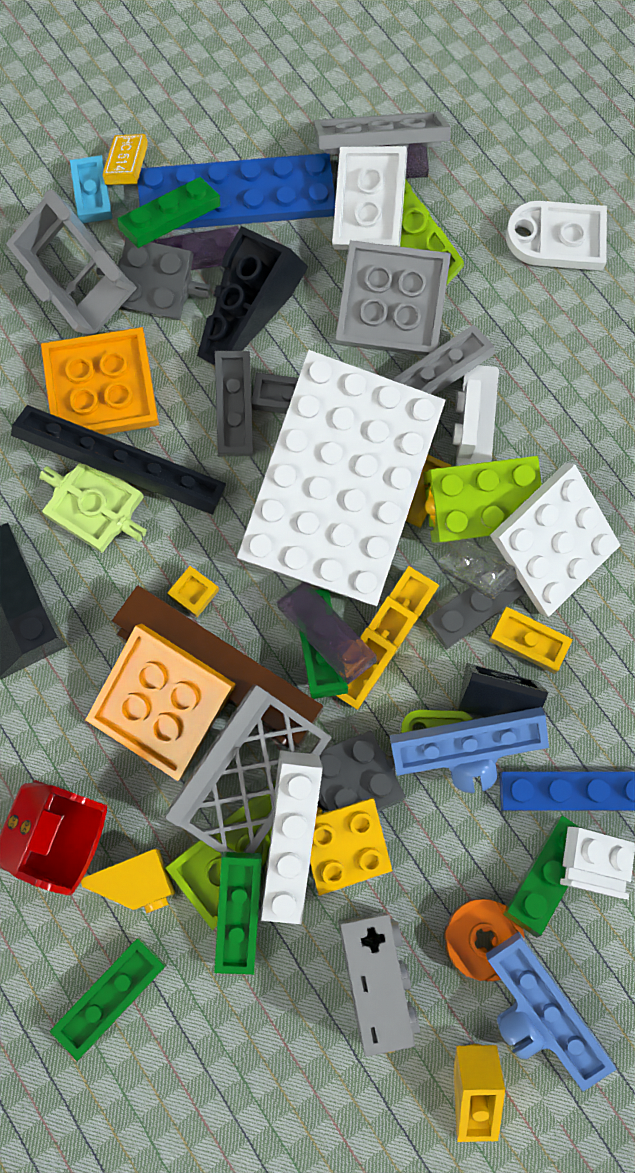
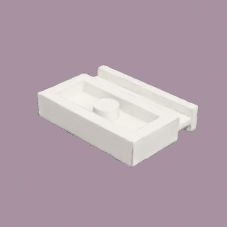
(597, 862)

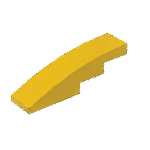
(390, 629)

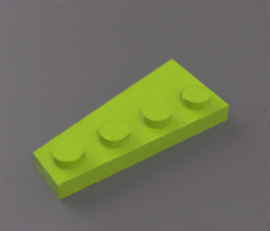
(422, 232)

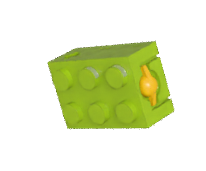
(478, 496)

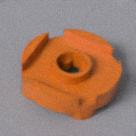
(461, 935)

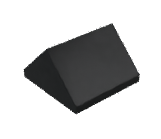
(495, 693)

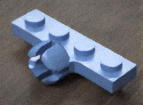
(470, 746)
(544, 1015)

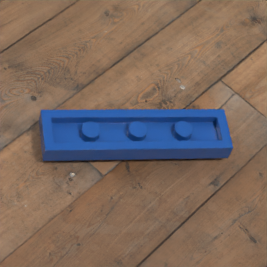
(567, 791)

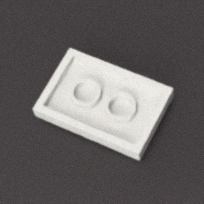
(369, 195)

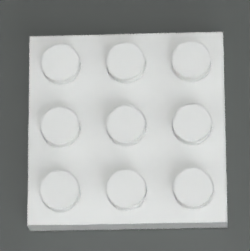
(556, 539)

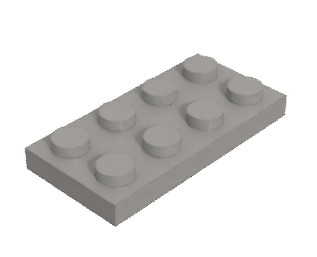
(380, 130)

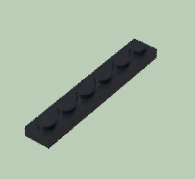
(118, 459)

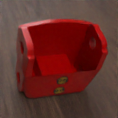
(51, 837)

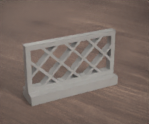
(215, 764)

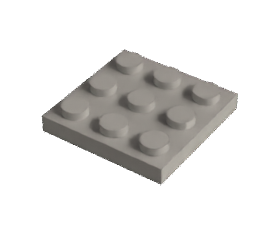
(392, 298)

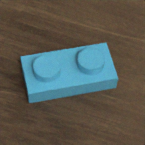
(90, 189)

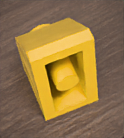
(134, 882)
(478, 1093)

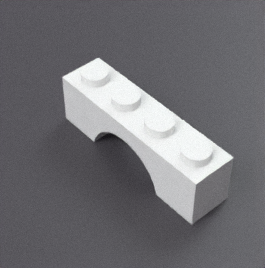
(291, 837)

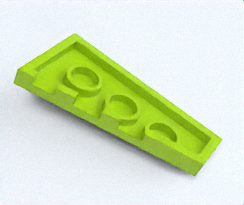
(200, 865)

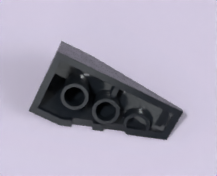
(254, 287)
(26, 621)

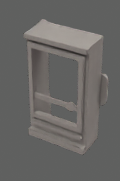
(32, 239)

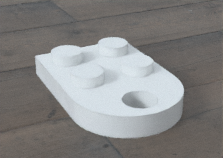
(560, 234)

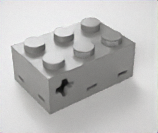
(378, 984)

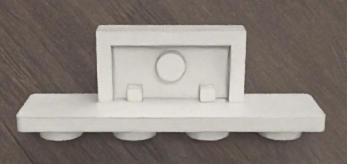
(477, 416)

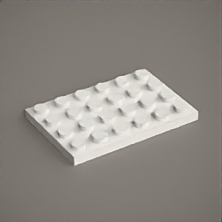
(341, 479)

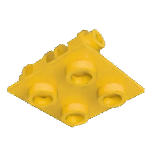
(348, 846)

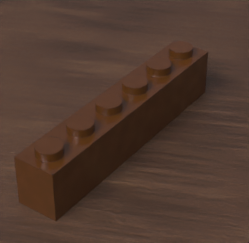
(220, 656)

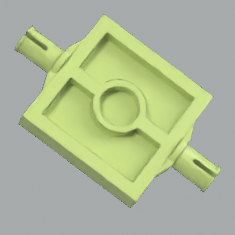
(92, 505)

